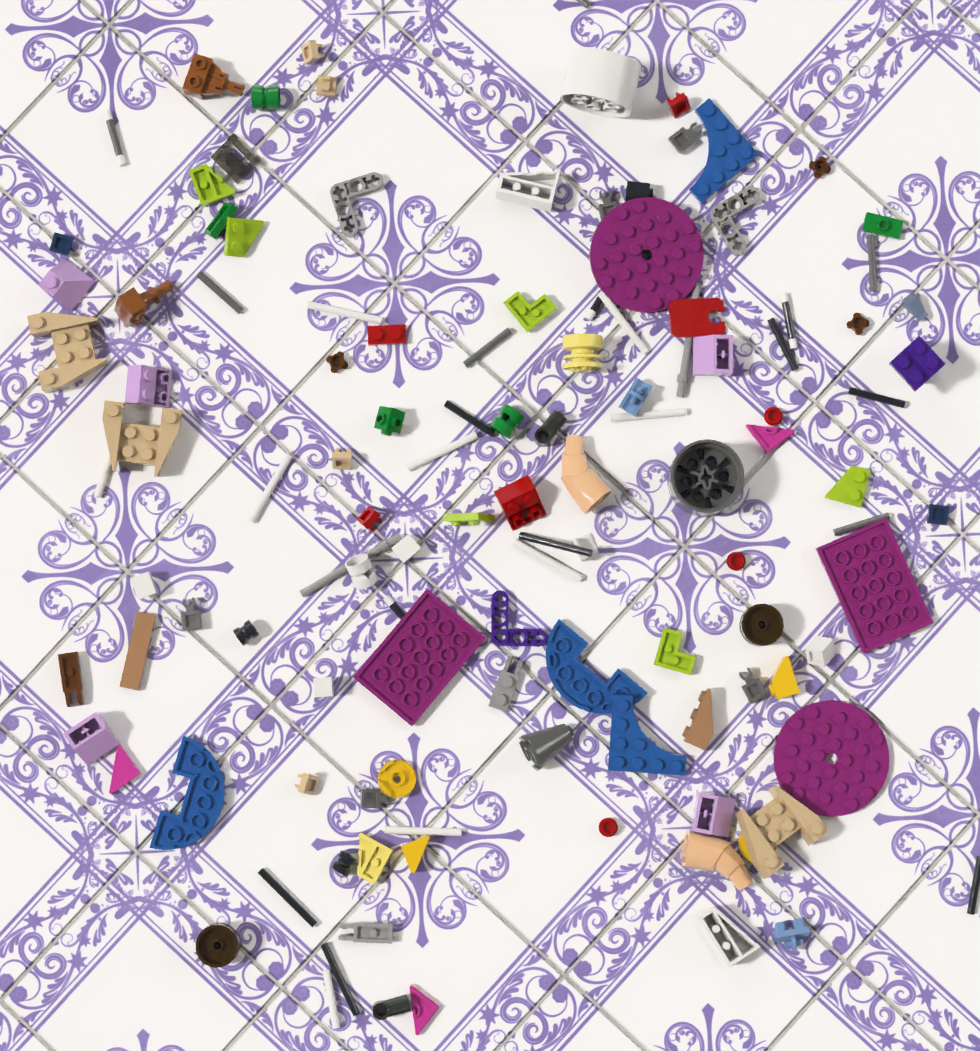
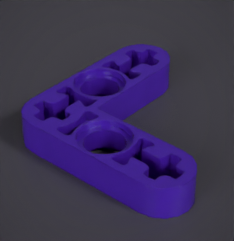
(509, 633)

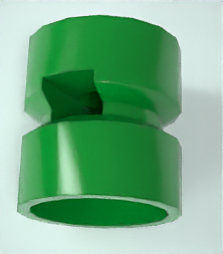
(266, 97)
(501, 425)

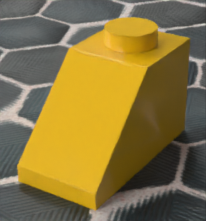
(783, 680)

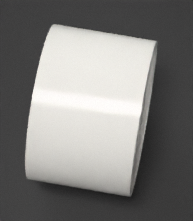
(600, 82)

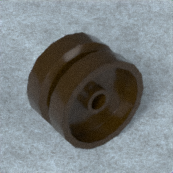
(753, 633)
(229, 941)

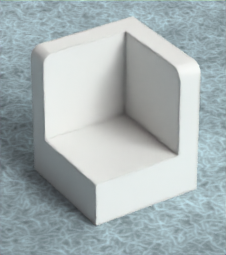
(586, 542)
(405, 548)
(144, 585)
(820, 651)
(323, 687)

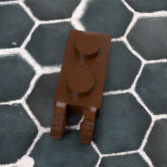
(71, 677)

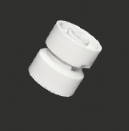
(361, 571)

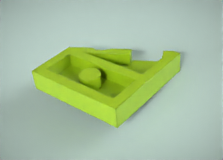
(209, 185)
(240, 235)
(850, 487)
(458, 519)

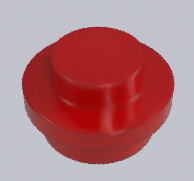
(773, 416)
(736, 561)
(608, 827)

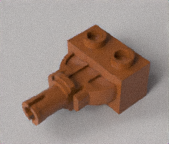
(208, 79)
(132, 305)

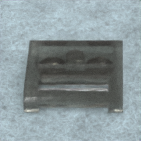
(231, 163)

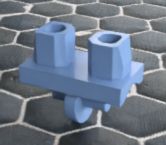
(635, 396)
(782, 934)

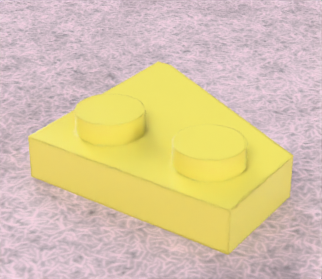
(372, 858)

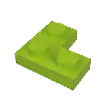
(526, 314)
(668, 655)

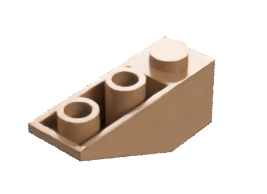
(701, 727)

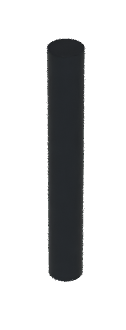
(783, 345)
(876, 397)
(469, 418)
(974, 888)

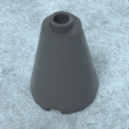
(545, 744)

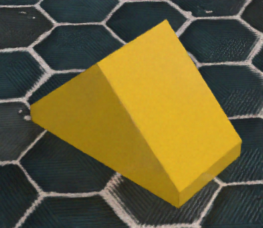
(414, 850)

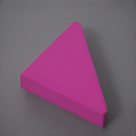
(768, 437)
(123, 770)
(422, 1008)

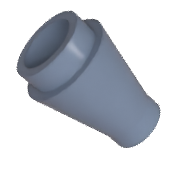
(914, 305)

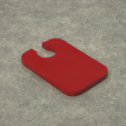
(691, 317)

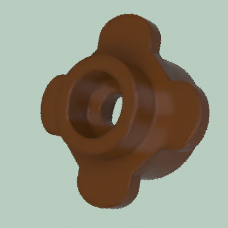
(821, 161)
(857, 318)
(337, 357)

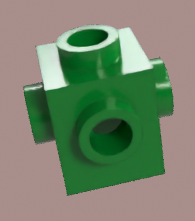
(389, 420)

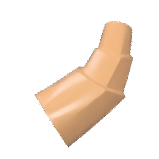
(581, 479)
(713, 855)

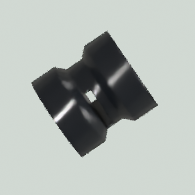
(249, 629)
(346, 859)

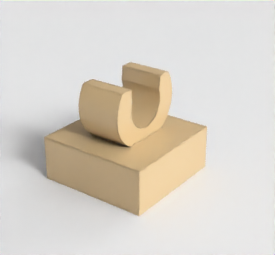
(310, 51)
(326, 86)
(342, 460)
(307, 784)

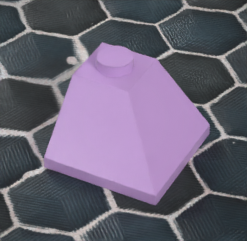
(66, 283)

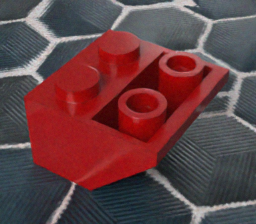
(520, 502)

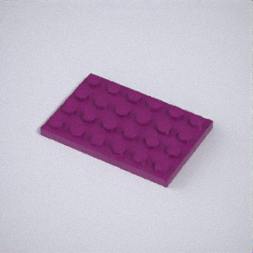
(874, 585)
(419, 657)

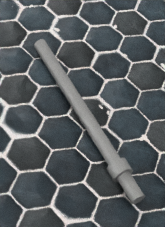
(682, 377)
(384, 546)

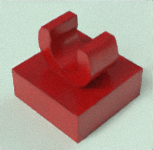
(679, 104)
(368, 517)

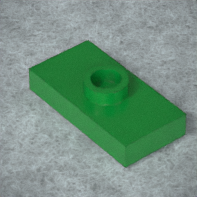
(220, 220)
(882, 225)

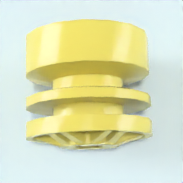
(582, 352)

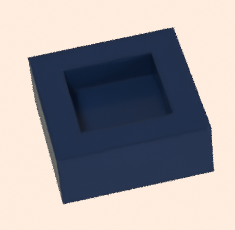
(61, 244)
(937, 514)

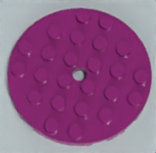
(618, 249)
(859, 752)

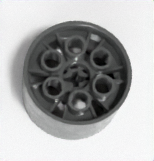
(719, 452)

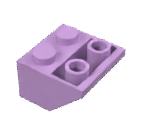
(713, 355)
(148, 386)
(91, 738)
(713, 814)

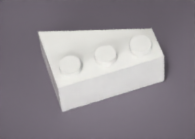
(528, 189)
(724, 937)

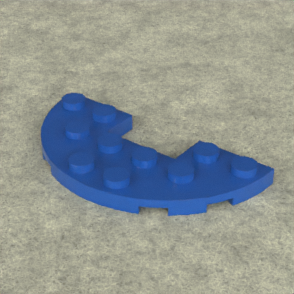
(579, 683)
(202, 799)

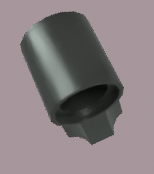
(550, 427)
(393, 1005)

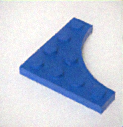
(726, 152)
(630, 747)

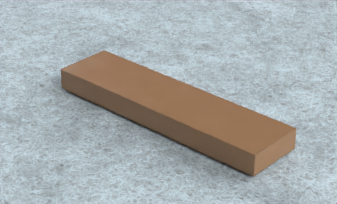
(137, 651)

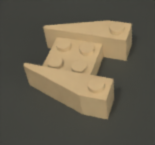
(72, 348)
(139, 442)
(773, 825)

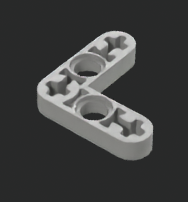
(349, 194)
(726, 219)

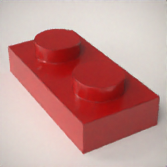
(386, 335)

